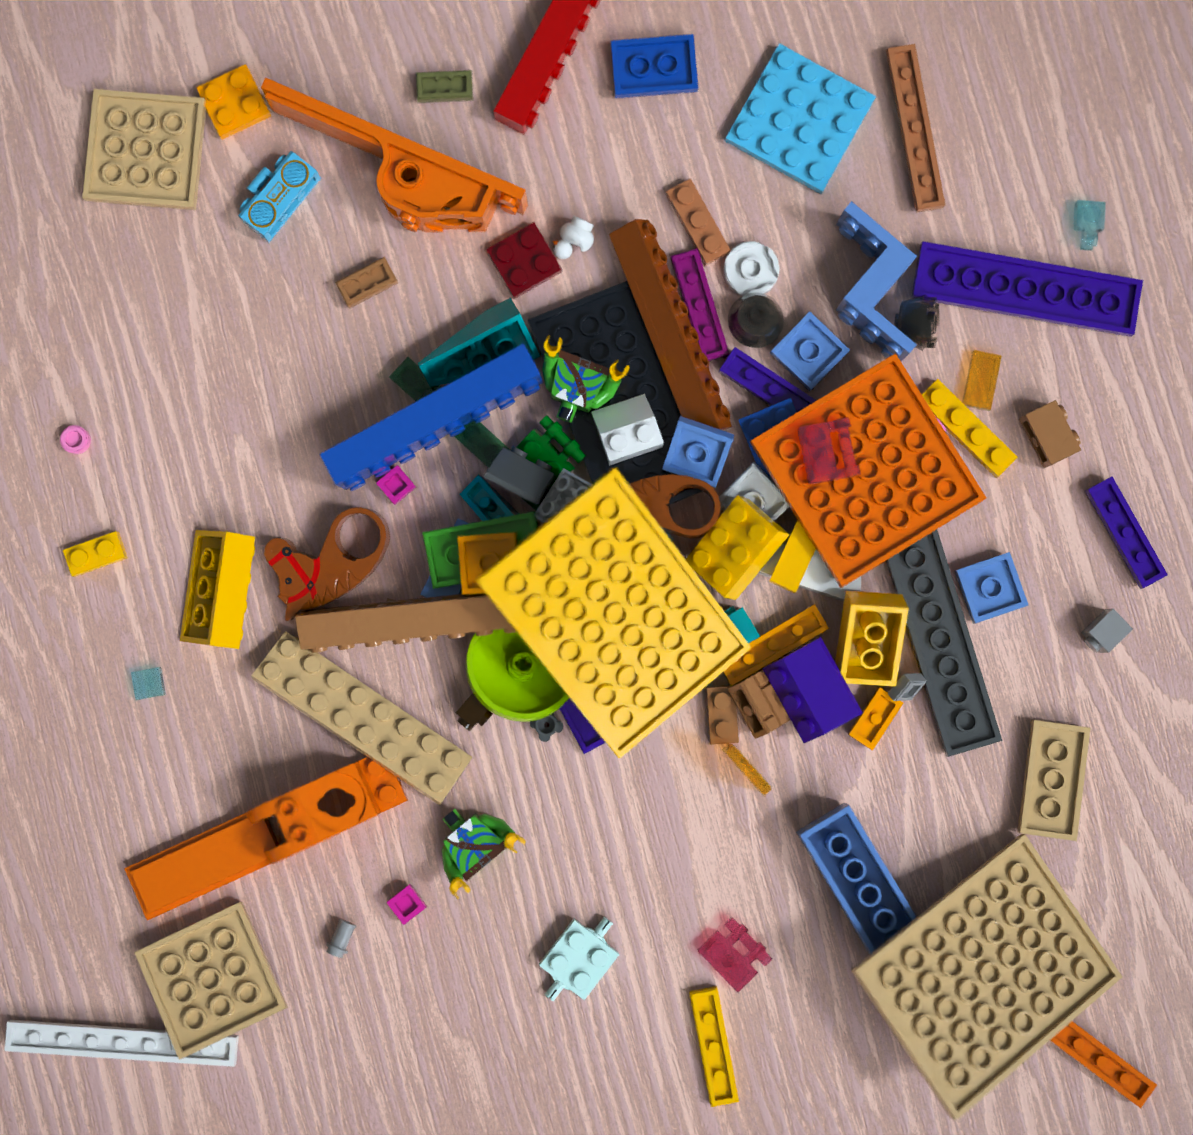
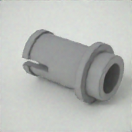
(341, 938)

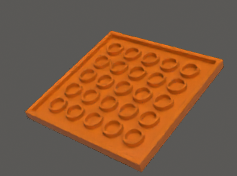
(906, 463)

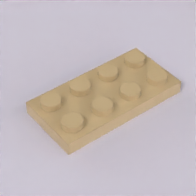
(1054, 780)

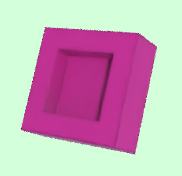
(396, 485)
(406, 904)

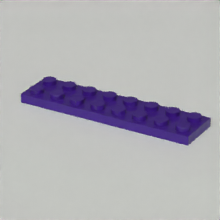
(1028, 289)

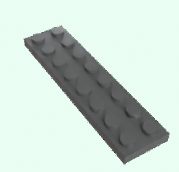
(943, 647)

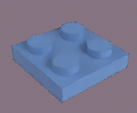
(809, 351)
(698, 451)
(991, 588)

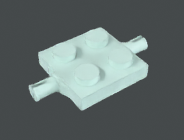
(579, 959)

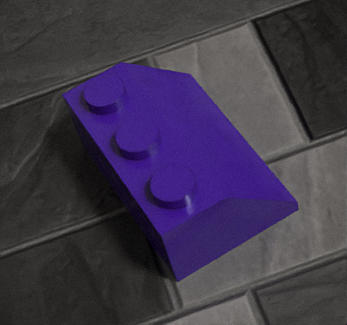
(812, 690)

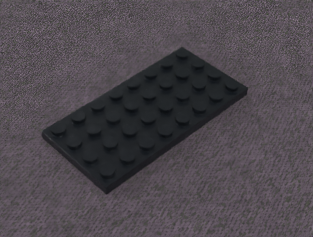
(601, 331)

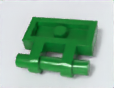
(539, 447)

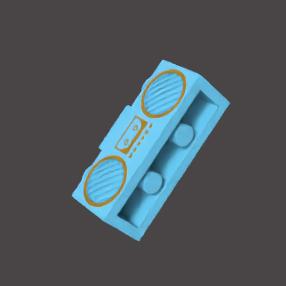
(280, 197)

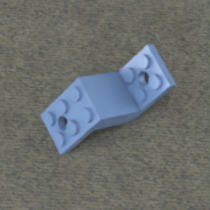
(891, 263)

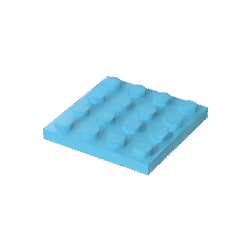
(800, 118)

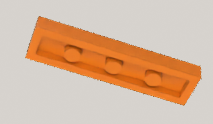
(1104, 1063)

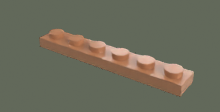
(915, 128)

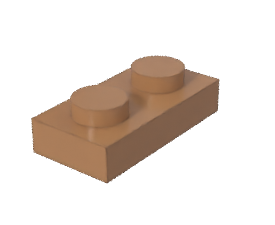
(722, 716)

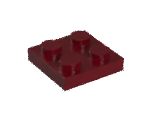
(524, 260)

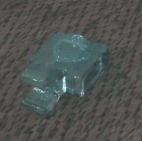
(1090, 219)

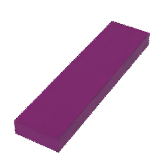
(700, 303)

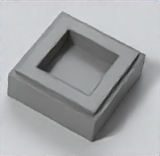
(907, 687)

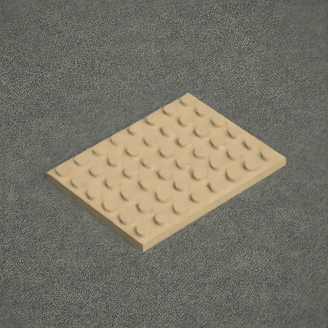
(987, 975)

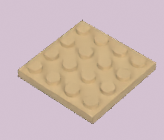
(144, 149)
(210, 980)

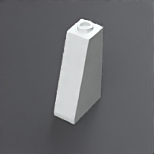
(816, 577)

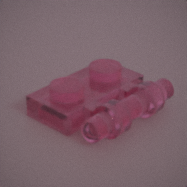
(728, 960)

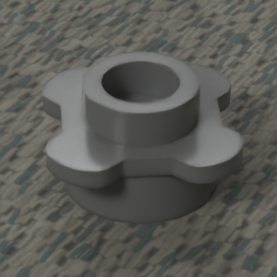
(545, 733)

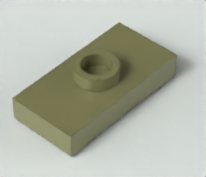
(444, 86)

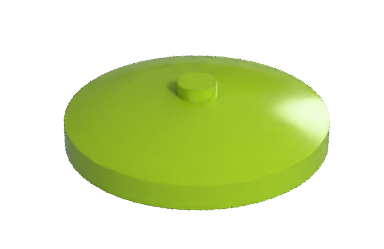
(511, 678)

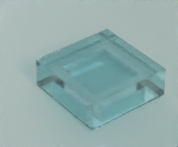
(148, 683)

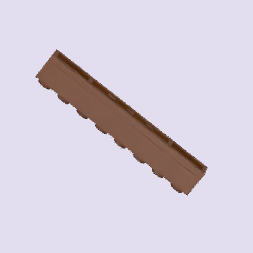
(668, 324)

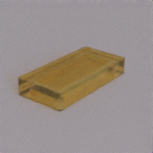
(981, 380)

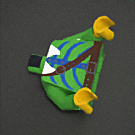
(578, 381)
(473, 846)

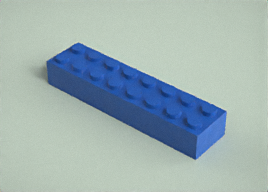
(432, 419)

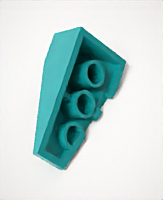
(478, 343)

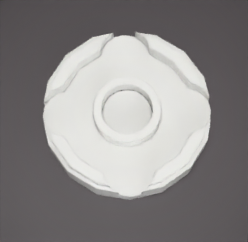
(751, 268)

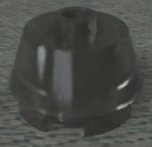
(755, 320)
(919, 320)

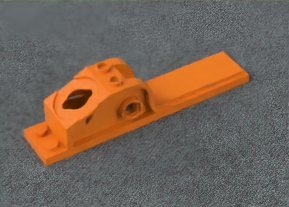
(436, 177)
(250, 843)

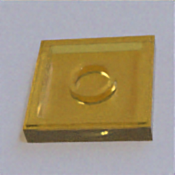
(747, 769)

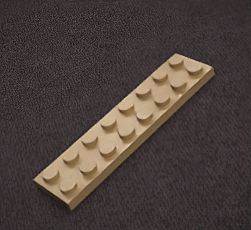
(362, 718)

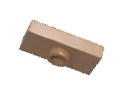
(366, 282)

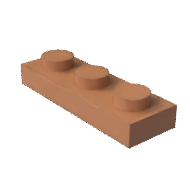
(698, 222)

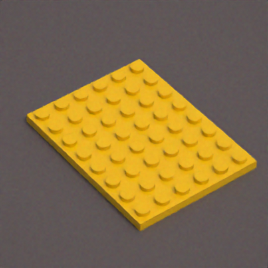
(614, 612)

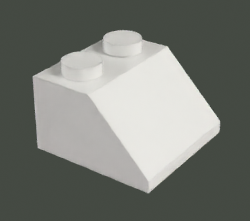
(627, 429)

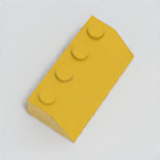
(217, 588)

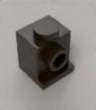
(473, 713)

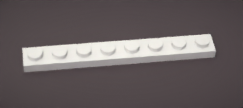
(111, 1043)

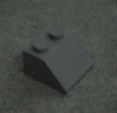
(521, 475)

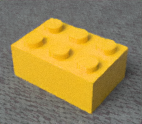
(736, 547)
(871, 637)

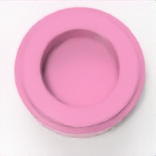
(75, 439)

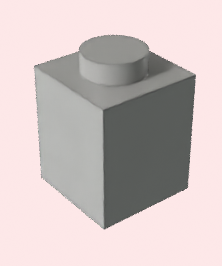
(1106, 631)

